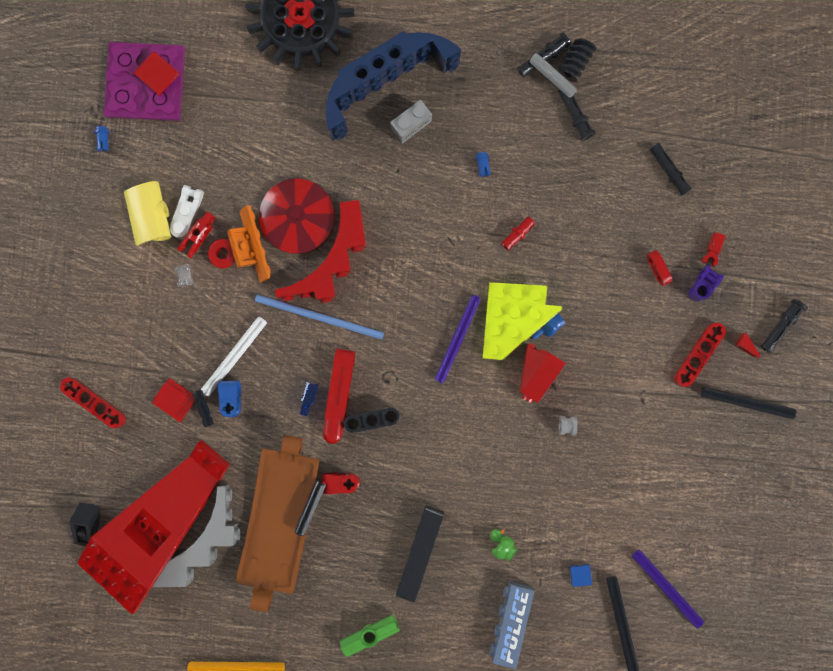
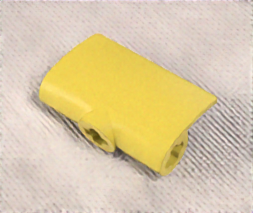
(147, 213)

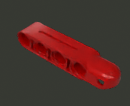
(338, 395)

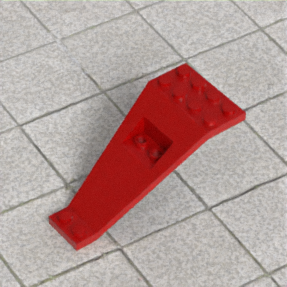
(142, 539)

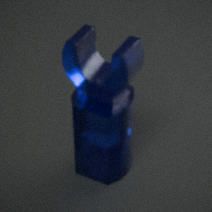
(308, 398)

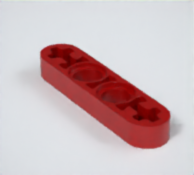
(702, 356)
(94, 400)

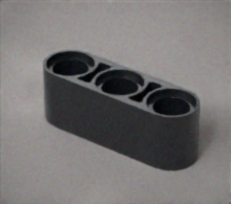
(363, 424)

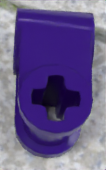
(707, 282)

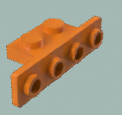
(247, 245)

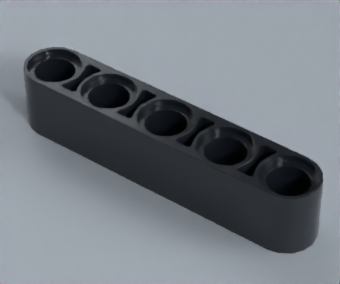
(420, 553)

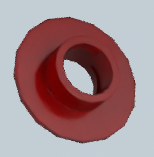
(213, 251)

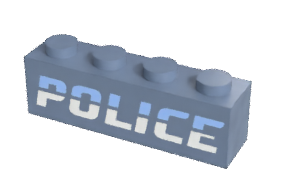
(512, 624)

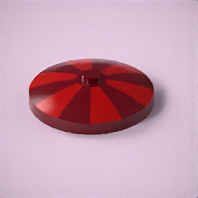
(297, 216)

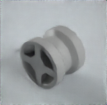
(568, 425)

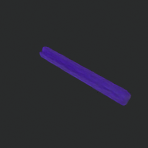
(457, 338)
(668, 589)

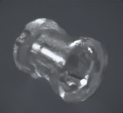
(184, 276)

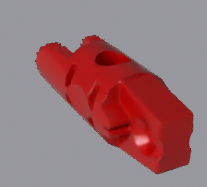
(201, 225)

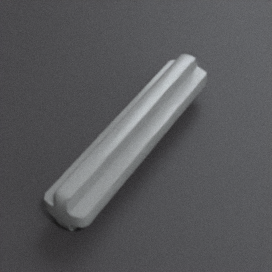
(553, 75)

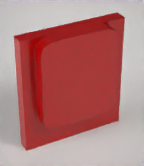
(156, 73)
(174, 400)

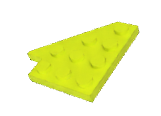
(514, 316)

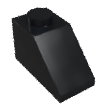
(84, 523)

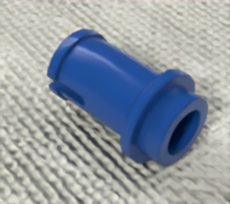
(102, 138)
(483, 164)

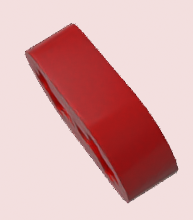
(659, 268)

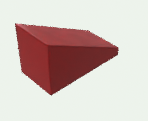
(745, 344)

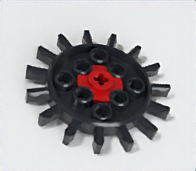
(299, 17)

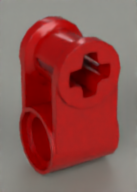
(336, 483)

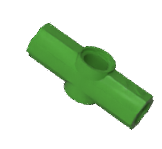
(358, 641)

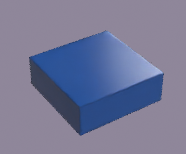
(580, 575)

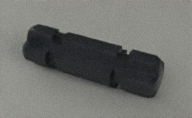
(203, 408)

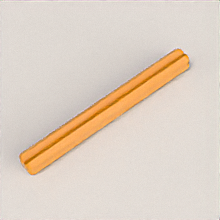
(235, 666)

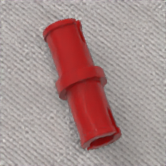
(518, 233)

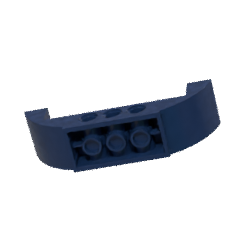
(383, 66)

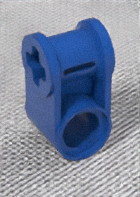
(229, 395)

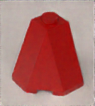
(538, 373)

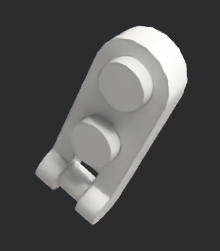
(185, 212)

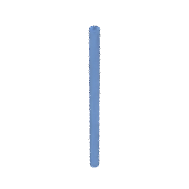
(320, 317)

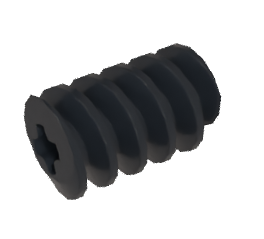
(576, 58)

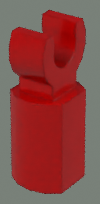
(714, 248)

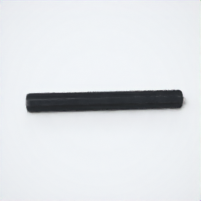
(748, 402)
(622, 623)

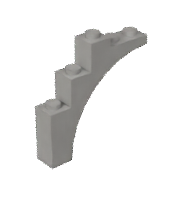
(202, 553)

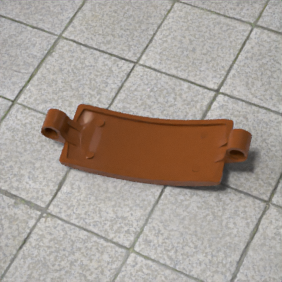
(271, 547)

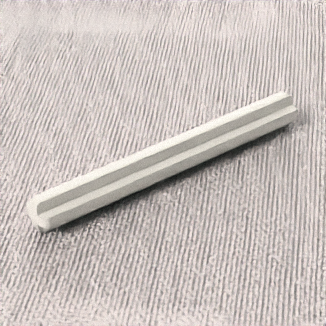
(233, 356)

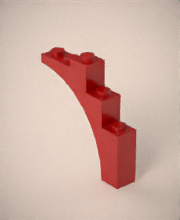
(321, 282)

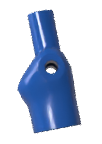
(550, 327)

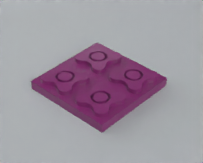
(129, 96)

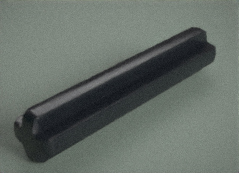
(309, 508)

